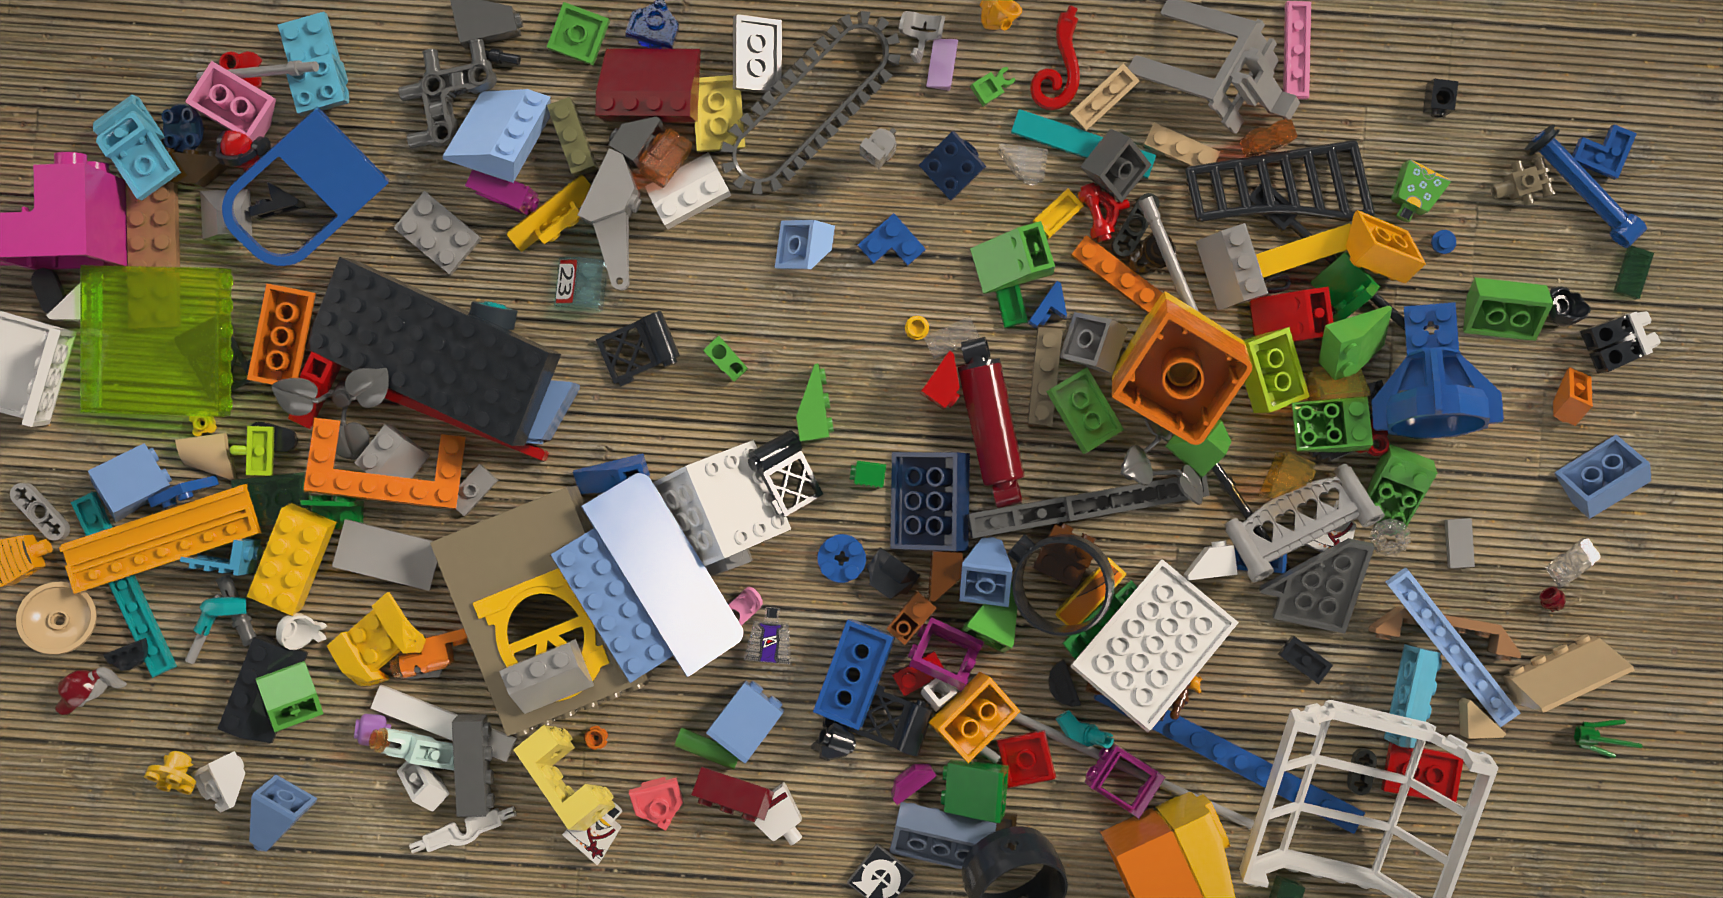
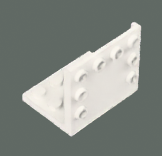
(32, 367)
(721, 504)

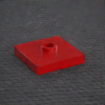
(1027, 758)

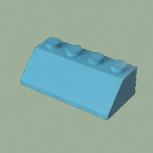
(1414, 688)

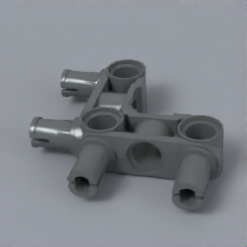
(452, 83)

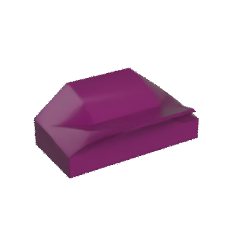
(911, 781)

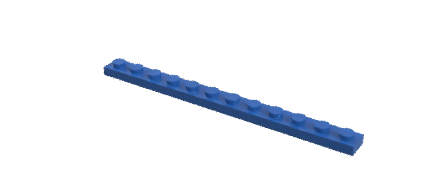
(1244, 763)

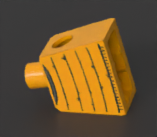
(21, 558)

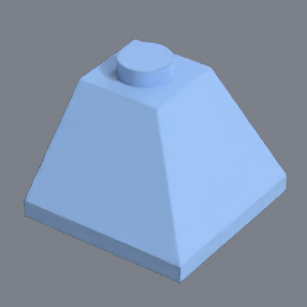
(803, 243)

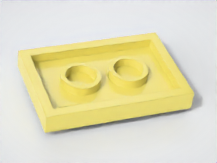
(717, 112)

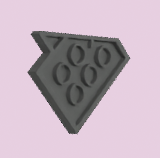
(1322, 588)

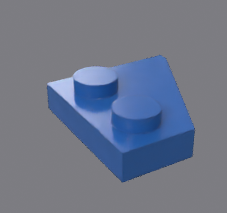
(182, 492)

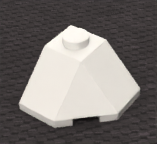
(221, 780)

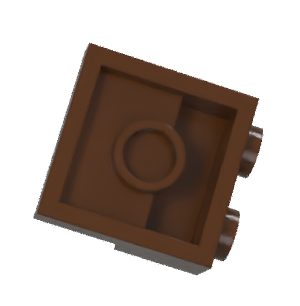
(1063, 560)

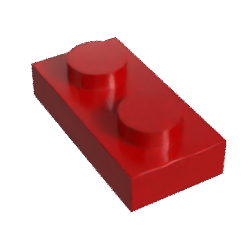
(911, 679)

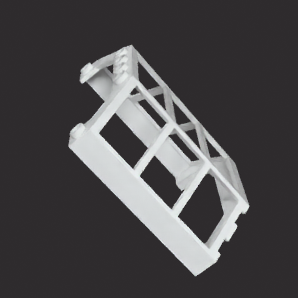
(1254, 867)

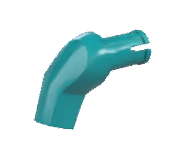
(218, 607)
(1083, 733)

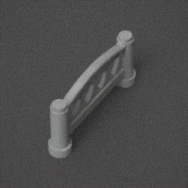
(1258, 552)

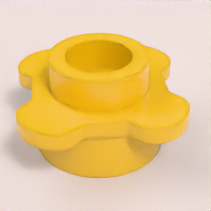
(208, 427)

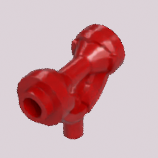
(1092, 196)

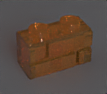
(665, 157)

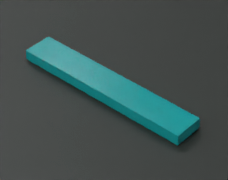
(1061, 136)

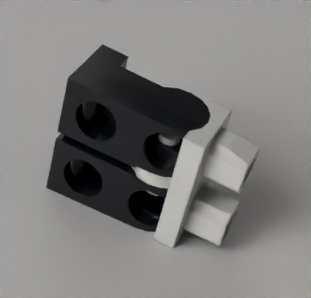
(1629, 341)

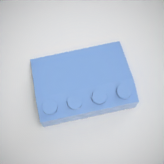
(500, 132)

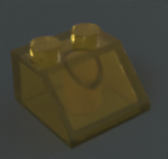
(1324, 387)
(1286, 474)

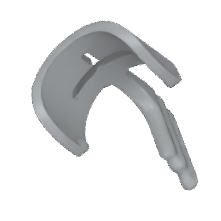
(916, 20)

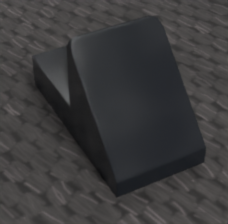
(281, 203)

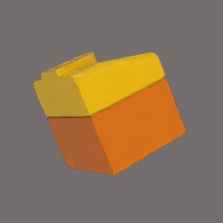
(1181, 369)
(1172, 851)

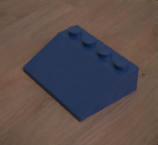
(930, 501)

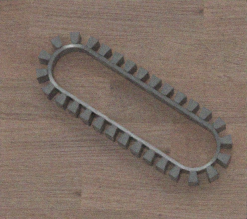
(789, 76)

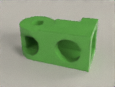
(725, 358)

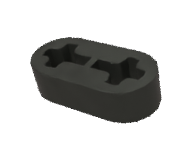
(1352, 776)

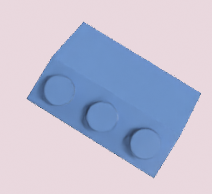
(1604, 476)

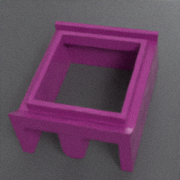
(509, 194)
(954, 636)
(1107, 759)

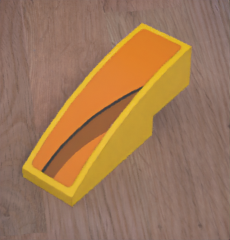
(1087, 596)

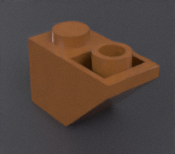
(911, 617)

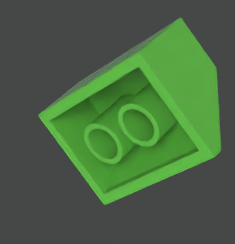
(1506, 309)

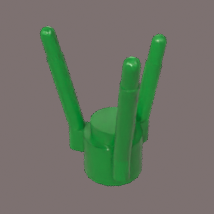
(1587, 737)

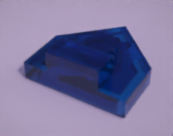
(653, 26)

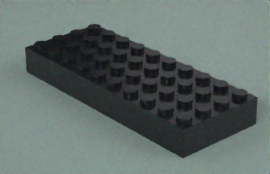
(433, 351)

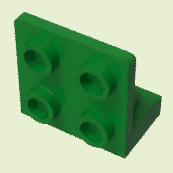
(1347, 285)
(336, 509)

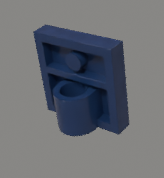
(953, 165)

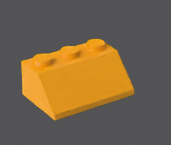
(1383, 248)
(974, 716)

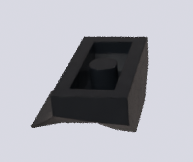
(890, 575)

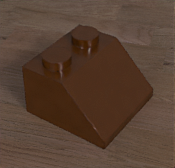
(944, 572)

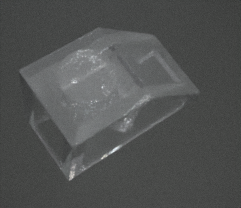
(1025, 162)

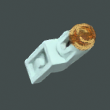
(413, 748)

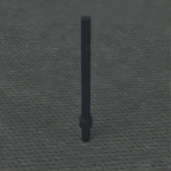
(1228, 485)

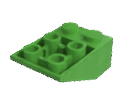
(1013, 258)
(812, 414)
(1332, 425)
(1400, 483)

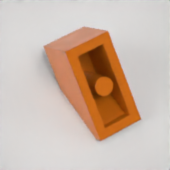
(1573, 397)

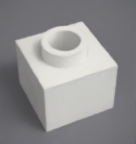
(947, 693)

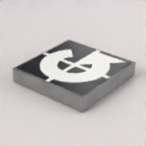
(880, 875)

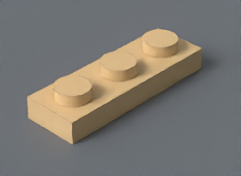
(1104, 97)
(1179, 147)

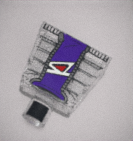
(769, 639)

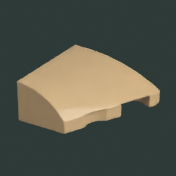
(208, 454)

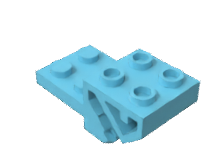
(310, 41)
(134, 145)

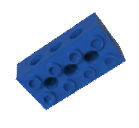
(838, 678)

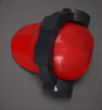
(238, 149)

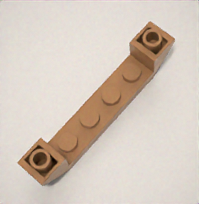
(1499, 640)

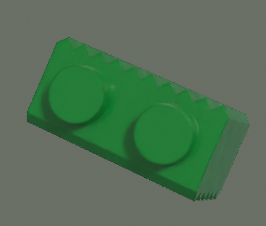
(868, 473)

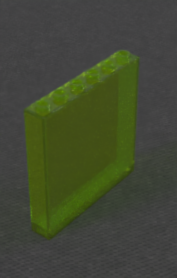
(156, 340)

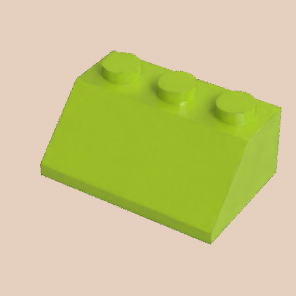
(1275, 372)

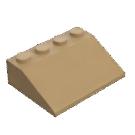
(1565, 673)

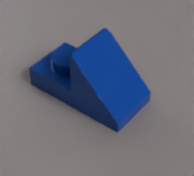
(1054, 301)

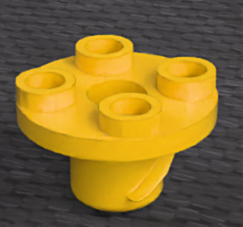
(172, 773)

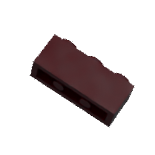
(732, 795)

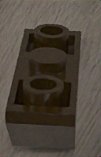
(195, 168)

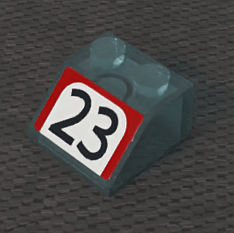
(581, 283)

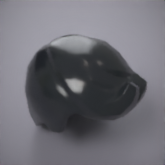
(1567, 307)

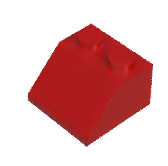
(943, 384)

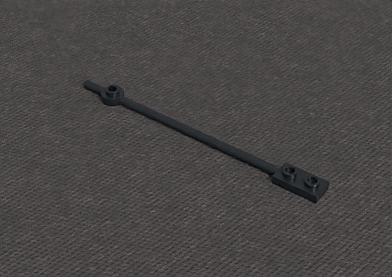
(1281, 221)

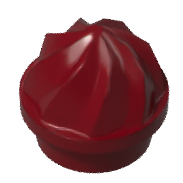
(1552, 599)

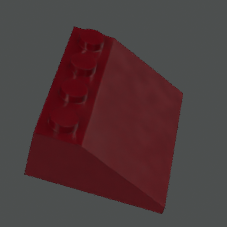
(649, 85)

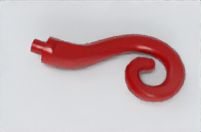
(1064, 34)

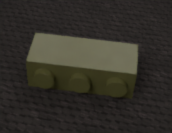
(572, 137)

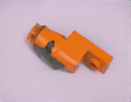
(434, 657)

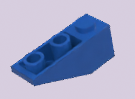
(606, 475)

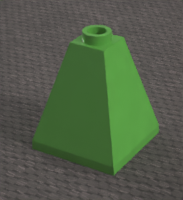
(994, 625)

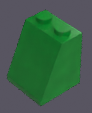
(975, 790)

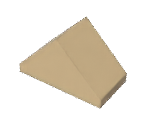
(1476, 723)

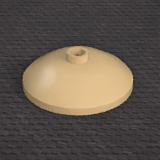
(42, 608)

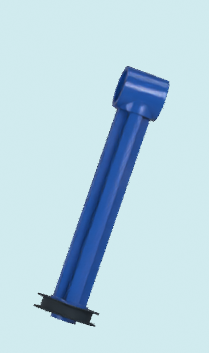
(1624, 227)

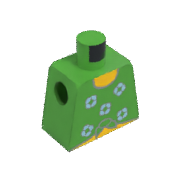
(1417, 189)

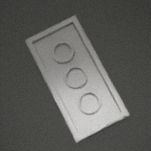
(385, 555)

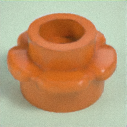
(591, 742)

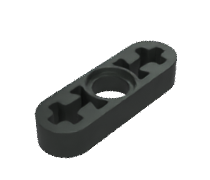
(1138, 235)

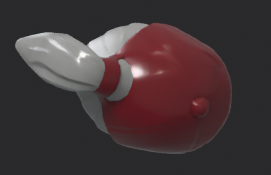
(84, 686)

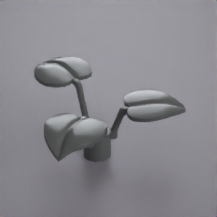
(364, 384)
(1138, 466)

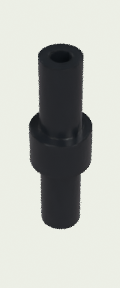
(497, 56)

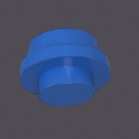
(1443, 241)

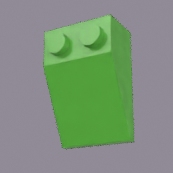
(1353, 342)

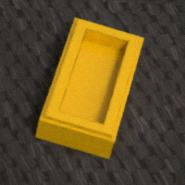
(1059, 212)

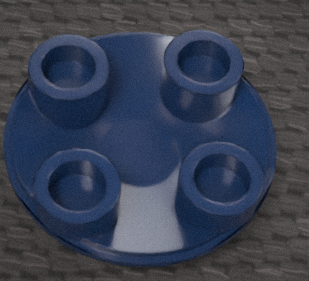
(182, 128)

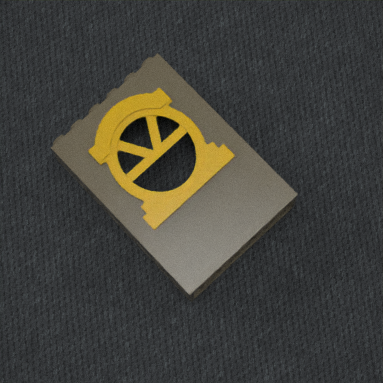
(500, 565)

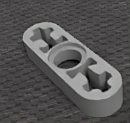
(29, 510)

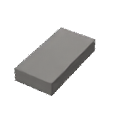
(1459, 543)

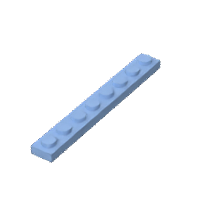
(1452, 647)

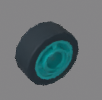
(495, 313)

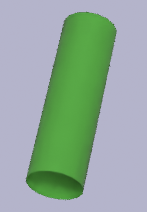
(705, 748)

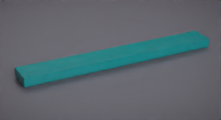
(128, 592)

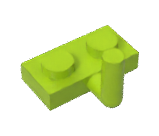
(258, 451)

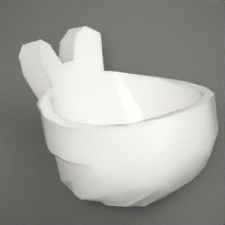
(298, 630)

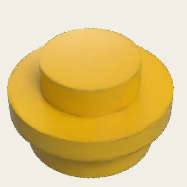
(916, 327)

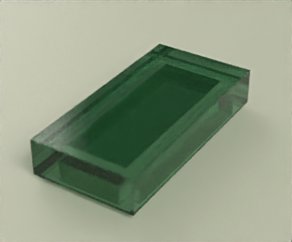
(1633, 272)

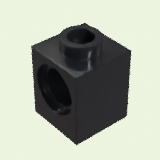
(1447, 90)

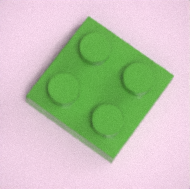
(578, 33)

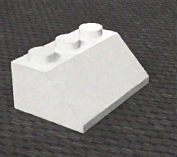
(689, 191)

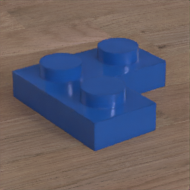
(1605, 158)
(893, 235)

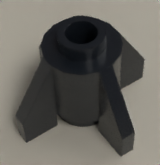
(834, 741)

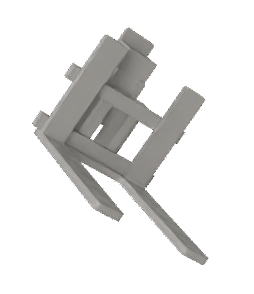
(1249, 49)

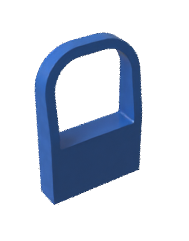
(328, 166)

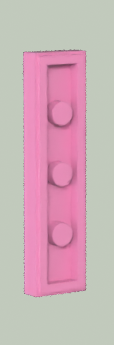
(1297, 48)

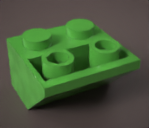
(289, 696)

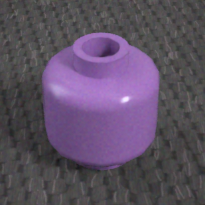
(365, 726)

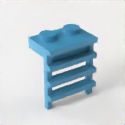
(243, 558)

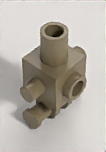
(1525, 182)

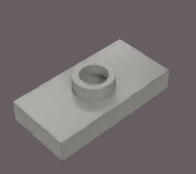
(474, 489)

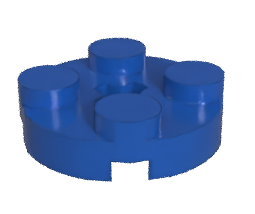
(849, 570)

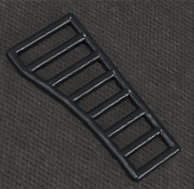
(1270, 206)

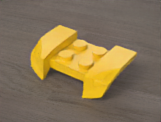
(375, 642)

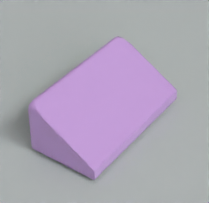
(942, 64)

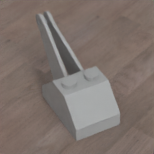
(608, 209)

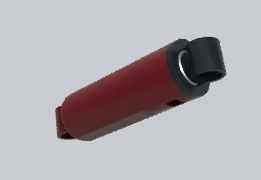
(991, 422)

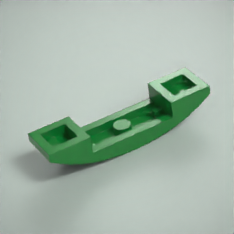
(1077, 643)

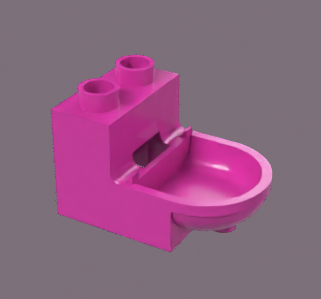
(74, 218)

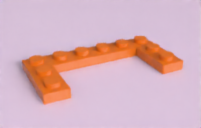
(324, 479)

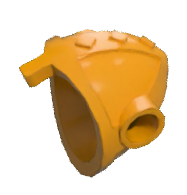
(999, 13)

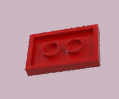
(1435, 769)

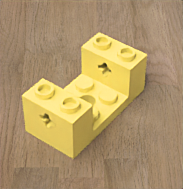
(576, 809)

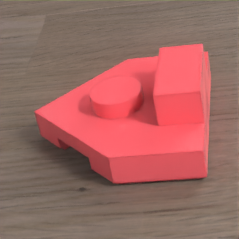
(657, 800)

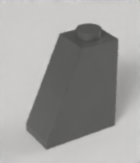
(485, 21)

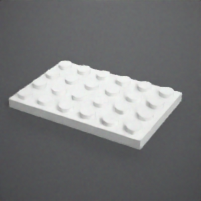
(1154, 645)

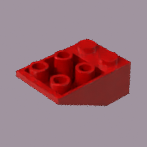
(1302, 311)

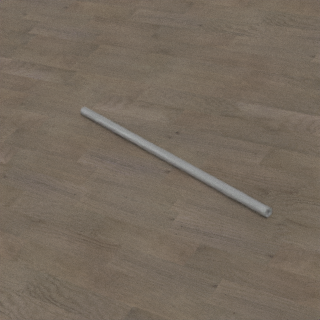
(1127, 767)

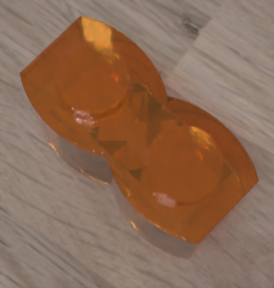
(1271, 138)

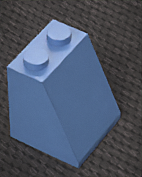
(552, 410)
(129, 481)
(746, 720)

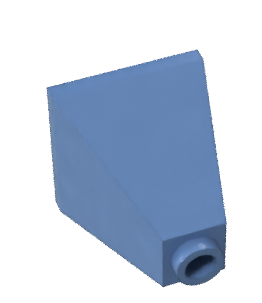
(987, 574)
(275, 810)

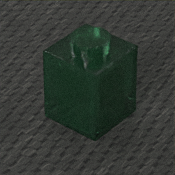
(1286, 888)

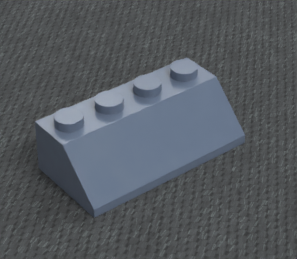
(936, 835)

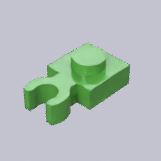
(990, 87)

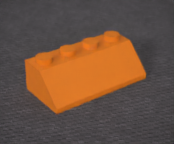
(281, 334)

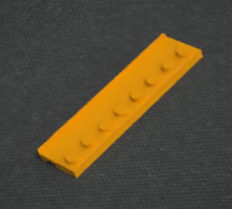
(160, 539)

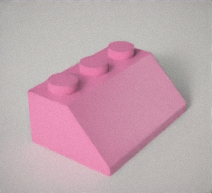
(232, 102)

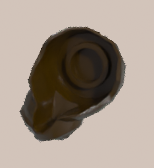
(1148, 256)

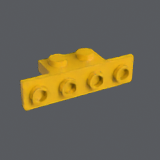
(552, 216)

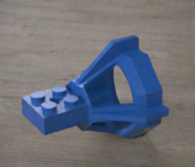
(1435, 382)

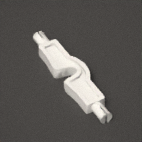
(451, 834)

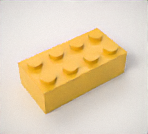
(291, 559)

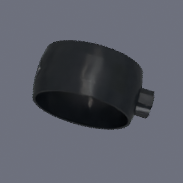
(1021, 553)
(992, 859)

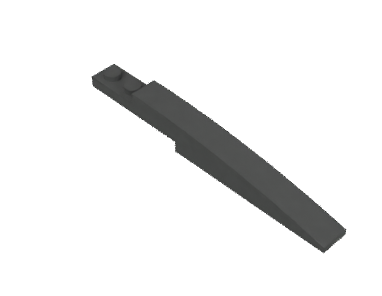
(1077, 507)

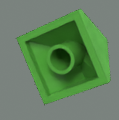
(1205, 455)

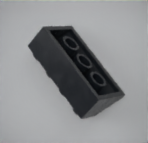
(245, 711)

